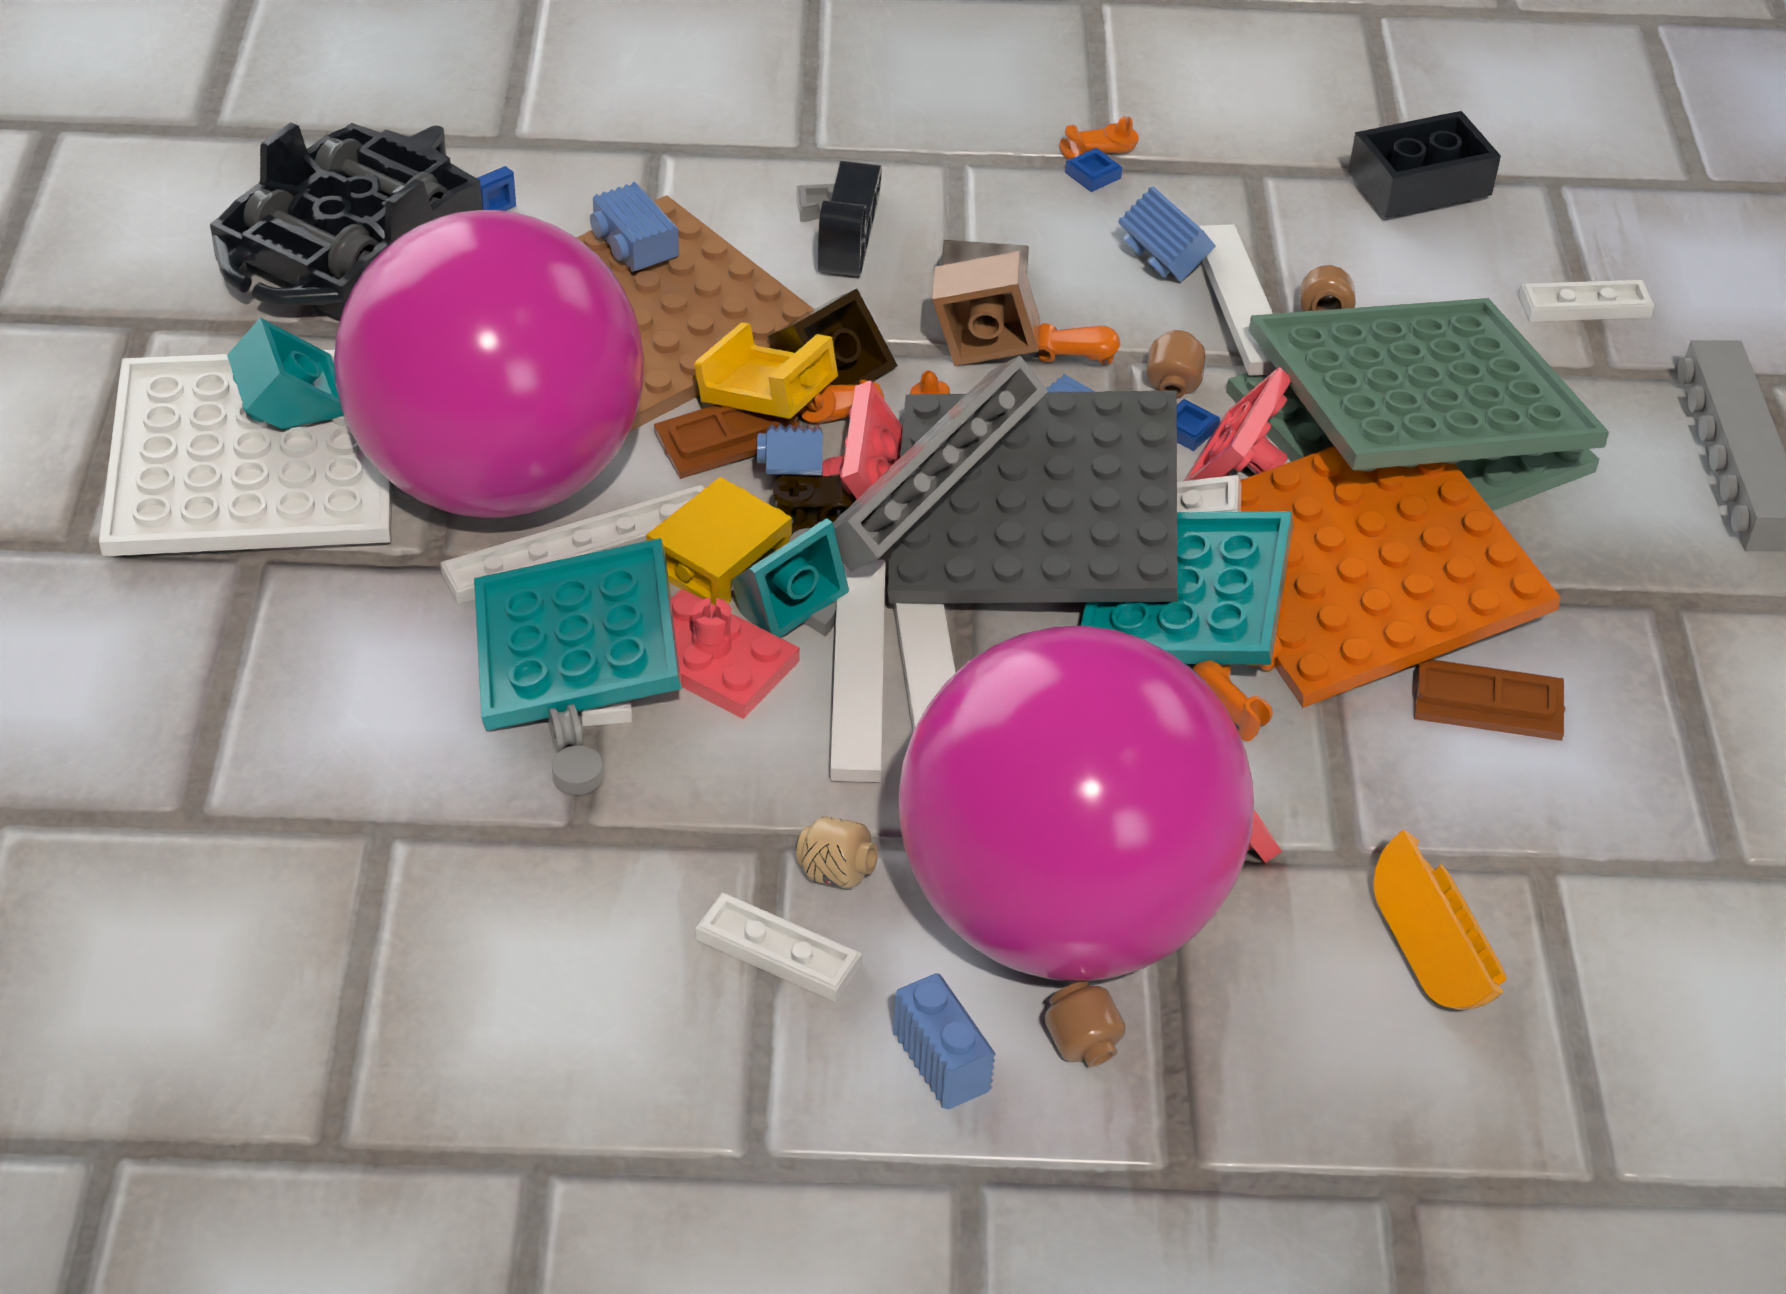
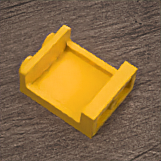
(764, 378)
(719, 538)

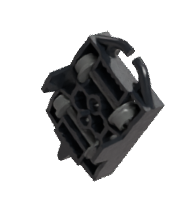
(335, 210)

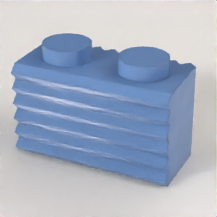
(634, 227)
(1166, 234)
(791, 450)
(943, 1041)

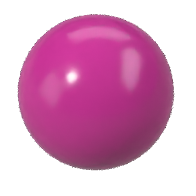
(489, 364)
(1076, 803)

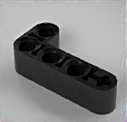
(848, 218)

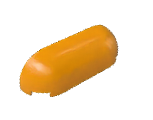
(1435, 928)

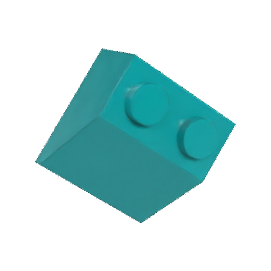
(283, 377)
(793, 581)

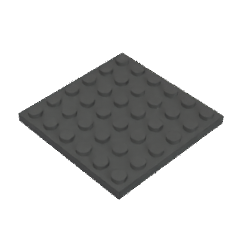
(1055, 510)

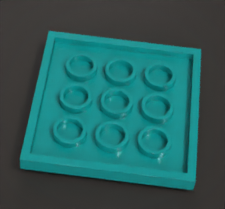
(1226, 590)
(575, 634)

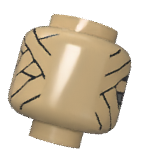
(836, 852)

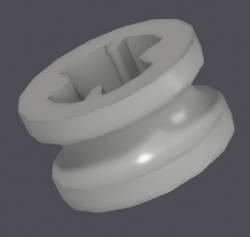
(565, 727)

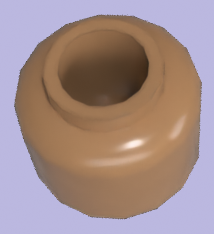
(1327, 289)
(1176, 362)
(1085, 1023)

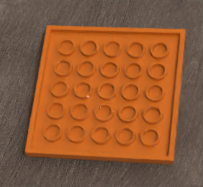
(1388, 570)

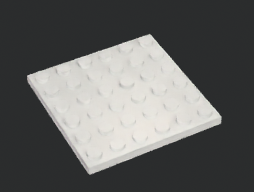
(210, 478)

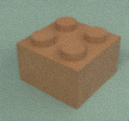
(986, 308)

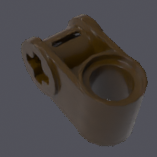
(812, 498)

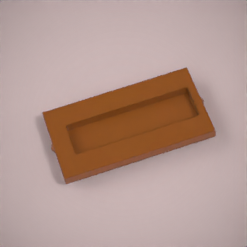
(713, 437)
(1490, 699)

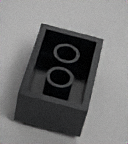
(1423, 164)

